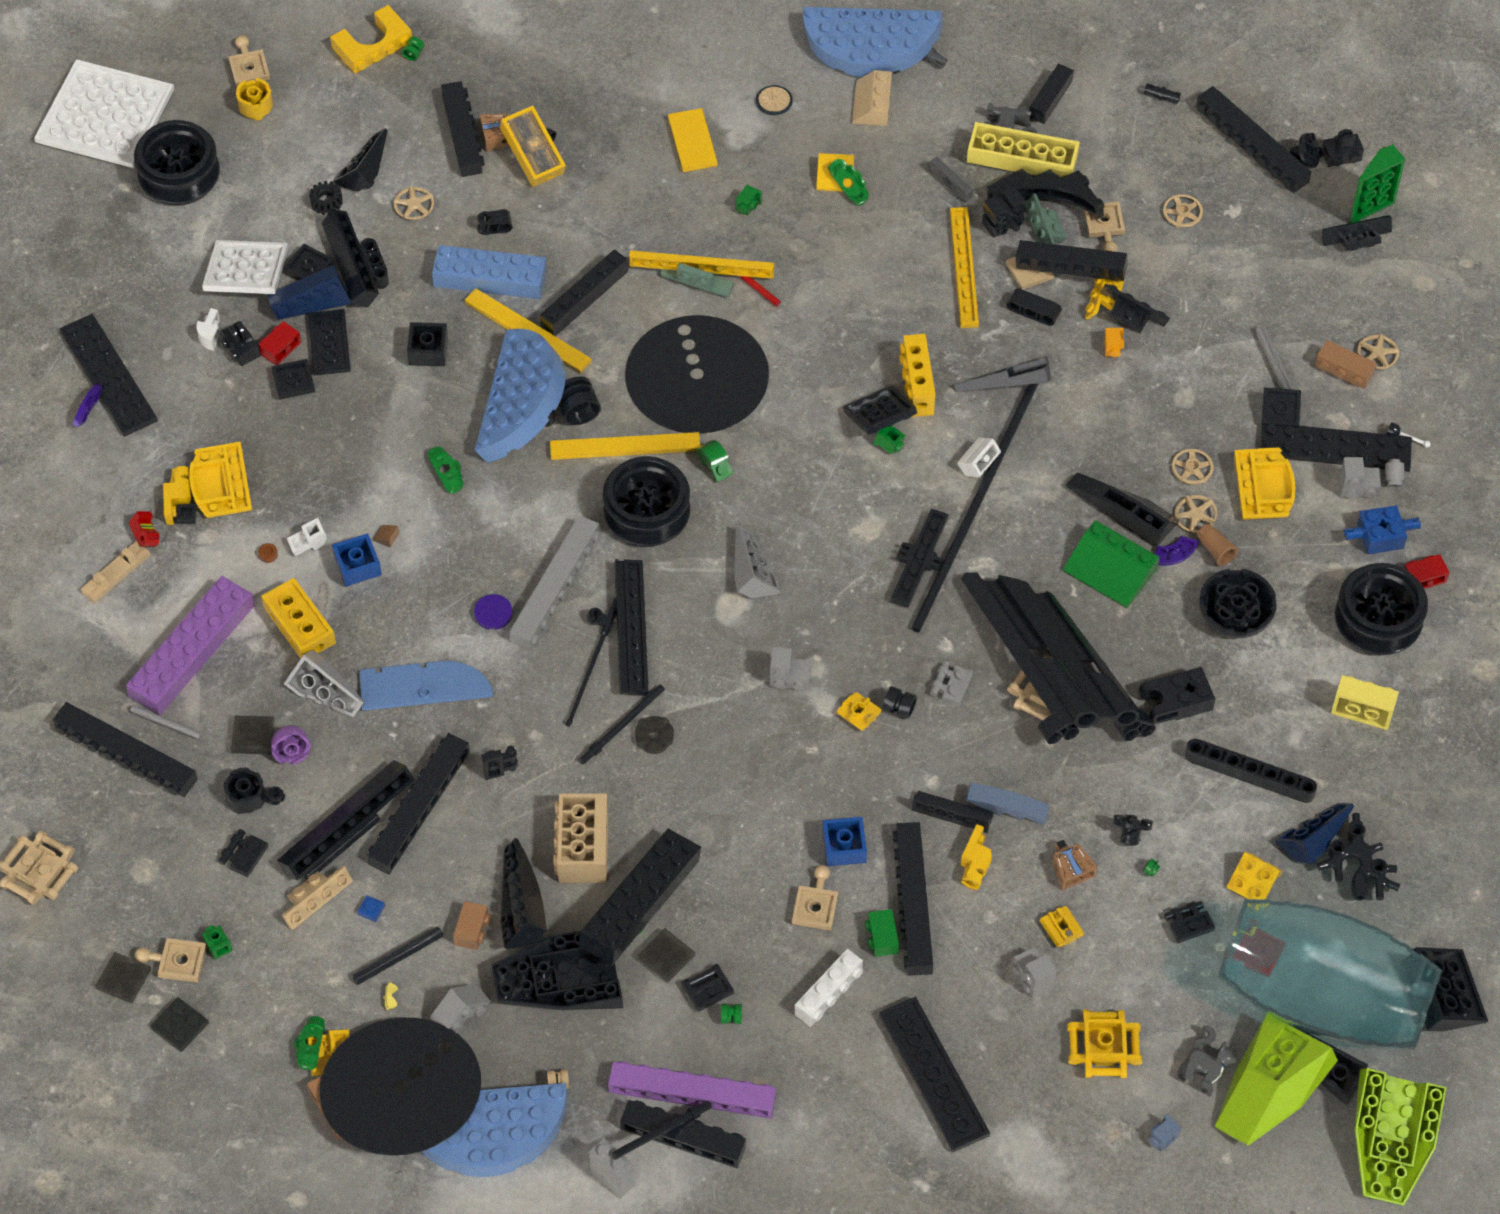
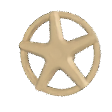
(413, 203)
(1182, 211)
(1378, 351)
(1192, 466)
(1195, 513)

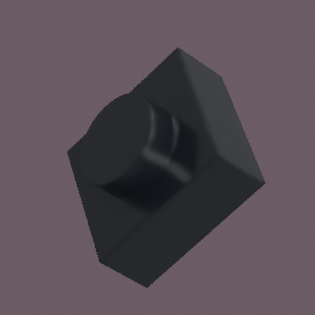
(186, 513)

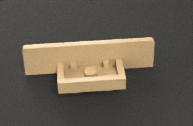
(314, 894)

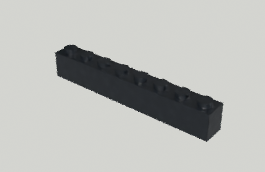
(1253, 139)
(125, 749)
(418, 803)
(345, 820)
(914, 899)

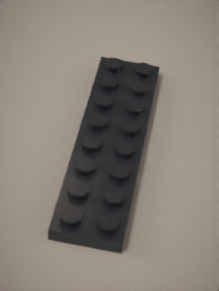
(106, 368)
(1332, 445)
(934, 1074)

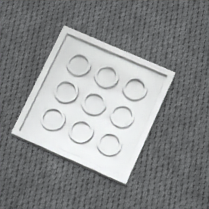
(245, 267)

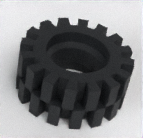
(322, 190)

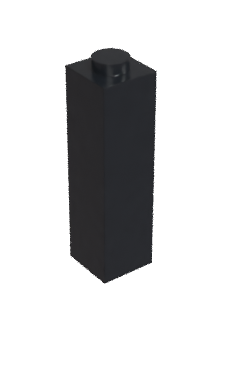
(1051, 93)

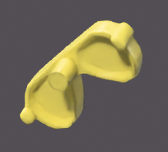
(390, 1002)

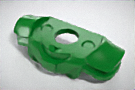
(839, 171)
(452, 479)
(306, 1054)

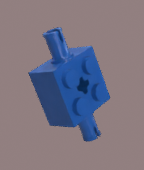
(1382, 529)

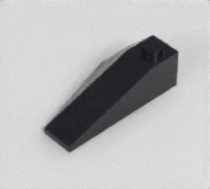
(365, 164)

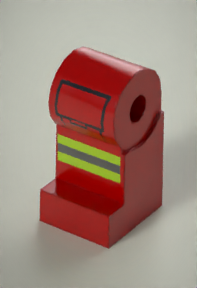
(143, 529)

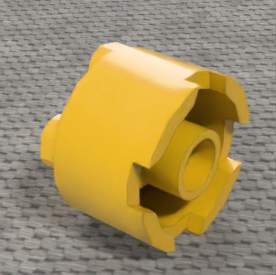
(254, 98)

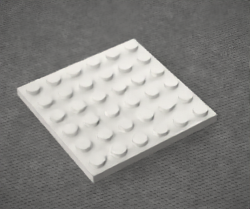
(103, 112)

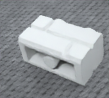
(979, 457)

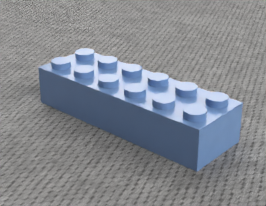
(489, 271)

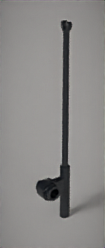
(606, 622)

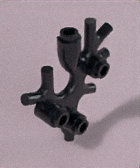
(1368, 867)

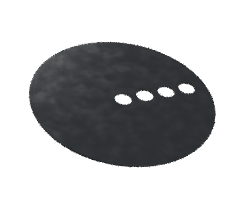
(726, 394)
(376, 1118)

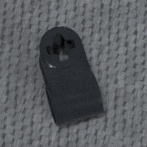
(496, 221)

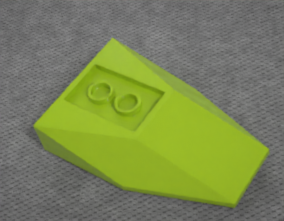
(1273, 1080)
(1395, 1133)

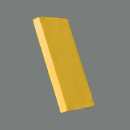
(692, 140)

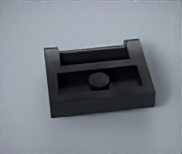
(710, 992)

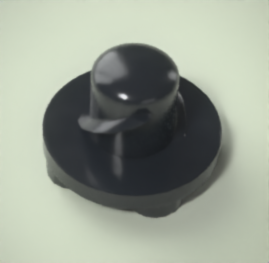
(1307, 150)
(1131, 828)

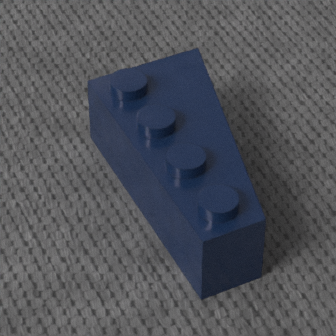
(310, 294)

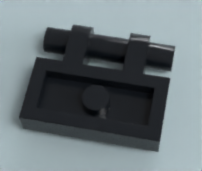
(497, 763)
(248, 856)
(1191, 926)

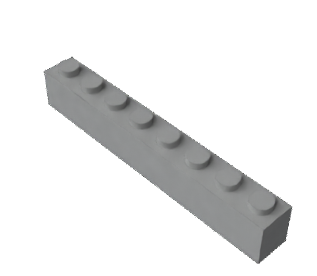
(554, 583)

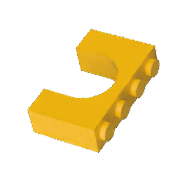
(359, 56)

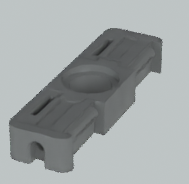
(951, 179)

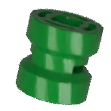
(412, 49)
(731, 1013)

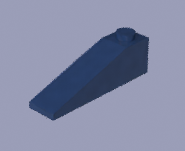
(1315, 836)

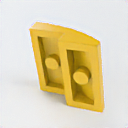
(824, 179)
(329, 1044)

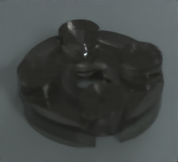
(654, 724)

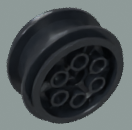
(178, 140)
(653, 477)
(1384, 588)

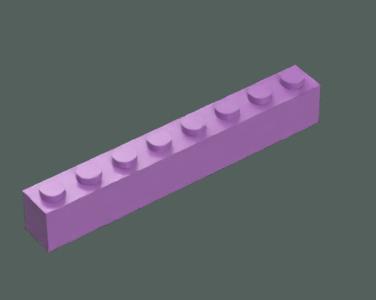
(692, 1089)

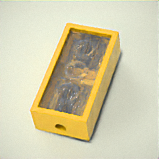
(532, 146)

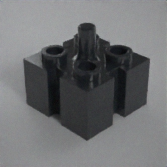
(1004, 212)

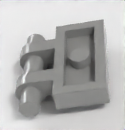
(957, 686)

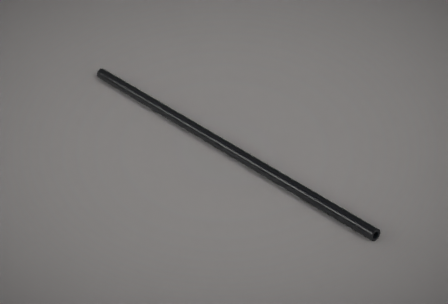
(973, 509)

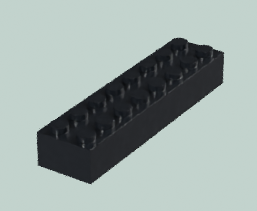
(639, 896)

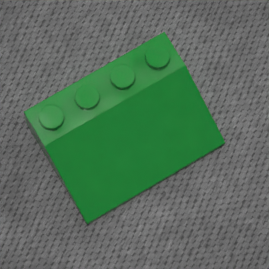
(1378, 184)
(1111, 564)

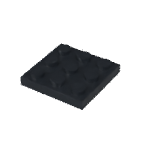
(880, 410)

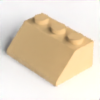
(872, 98)

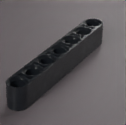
(1258, 777)

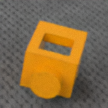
(1113, 341)

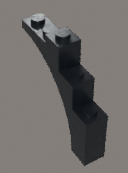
(1049, 186)

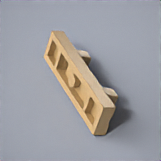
(115, 572)

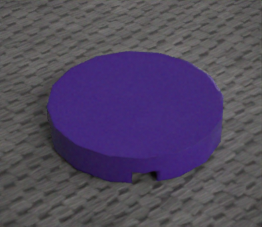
(493, 612)

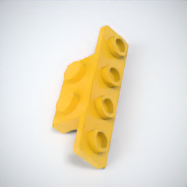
(1098, 298)

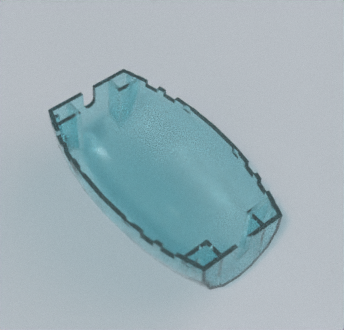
(1329, 974)

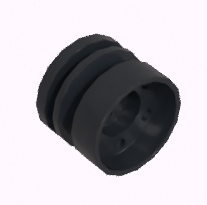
(579, 401)

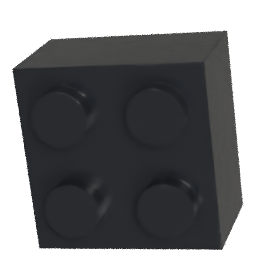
(427, 344)

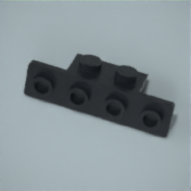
(1358, 234)
(1131, 311)

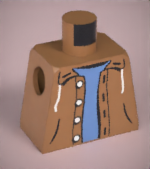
(491, 131)
(1072, 865)

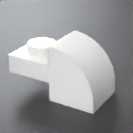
(208, 330)
(310, 537)

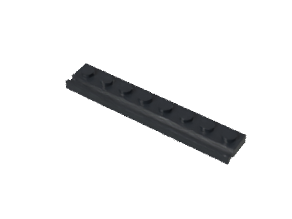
(631, 627)

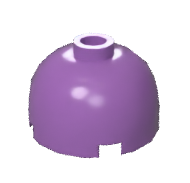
(290, 745)

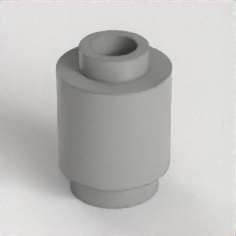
(1394, 473)

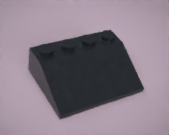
(1456, 998)

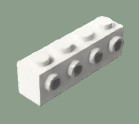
(829, 988)

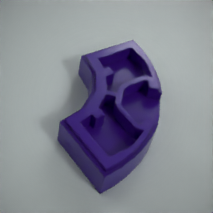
(87, 405)
(1176, 552)

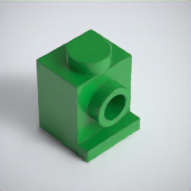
(748, 200)
(890, 439)
(217, 941)

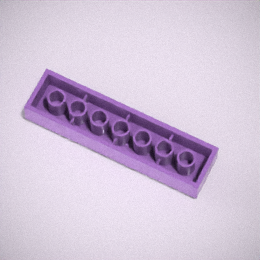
(190, 645)

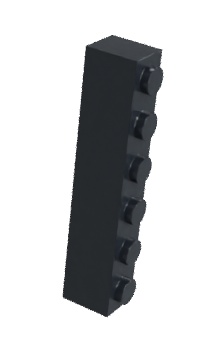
(461, 128)
(350, 258)
(1071, 260)
(584, 293)
(690, 1136)

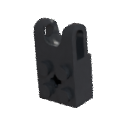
(1179, 695)

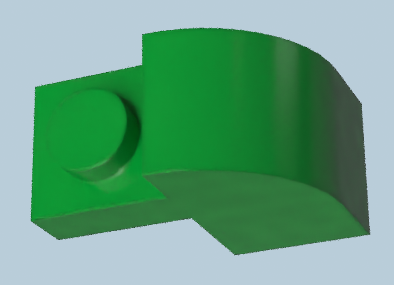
(715, 457)

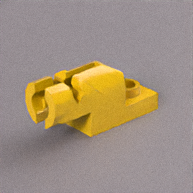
(176, 492)
(975, 859)

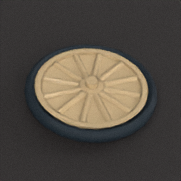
(774, 100)

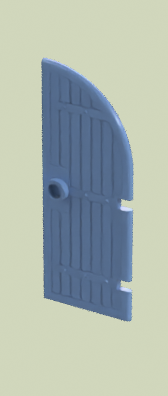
(417, 686)

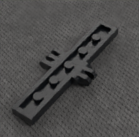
(919, 557)

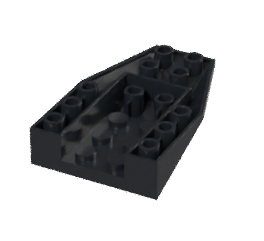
(557, 977)

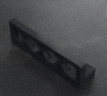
(951, 811)

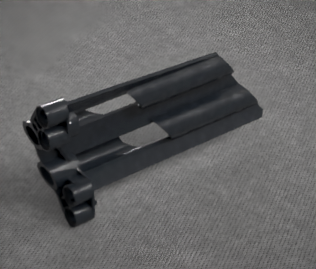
(1065, 685)

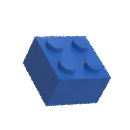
(356, 560)
(844, 841)

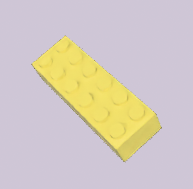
(1020, 149)

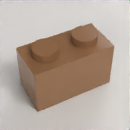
(471, 925)

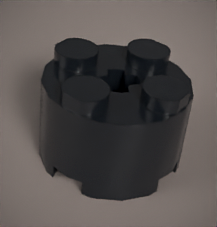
(244, 790)

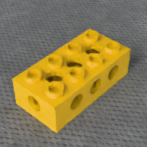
(917, 373)
(298, 618)

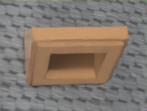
(387, 535)

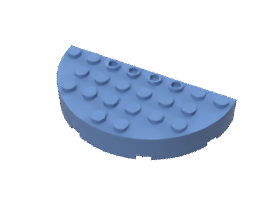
(871, 38)
(522, 394)
(504, 1131)

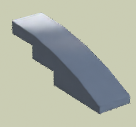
(1007, 802)

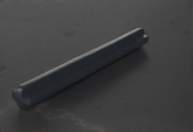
(343, 846)
(397, 955)

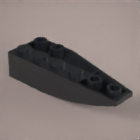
(1127, 508)
(521, 901)

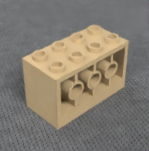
(581, 838)

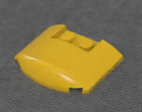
(220, 480)
(1264, 483)

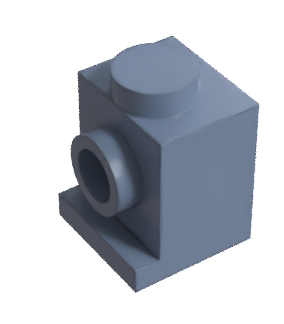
(1164, 1133)

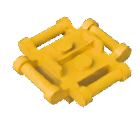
(1104, 1043)

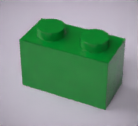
(882, 933)

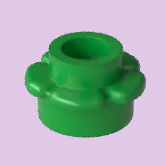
(1151, 867)

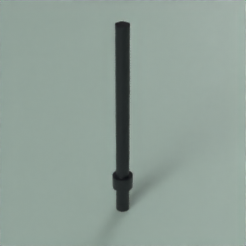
(596, 748)
(691, 1114)

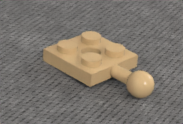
(241, 61)
(1112, 227)
(809, 896)
(172, 952)

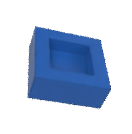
(371, 908)

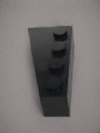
(1344, 1076)

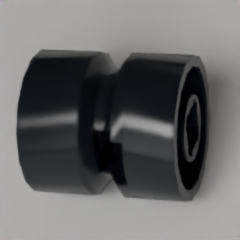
(899, 702)

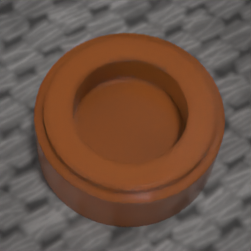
(268, 553)

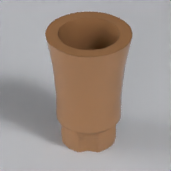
(1217, 545)

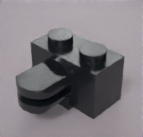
(1342, 149)
(240, 343)

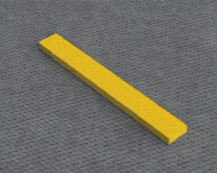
(707, 264)
(964, 267)
(511, 320)
(624, 445)

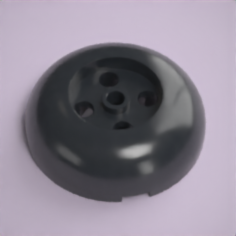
(1236, 591)

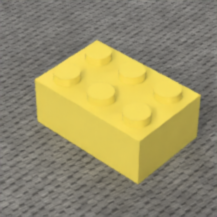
(1364, 702)

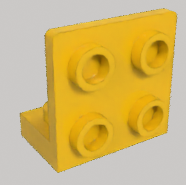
(1253, 877)

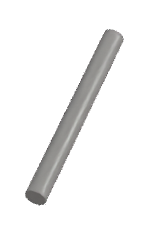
(166, 722)

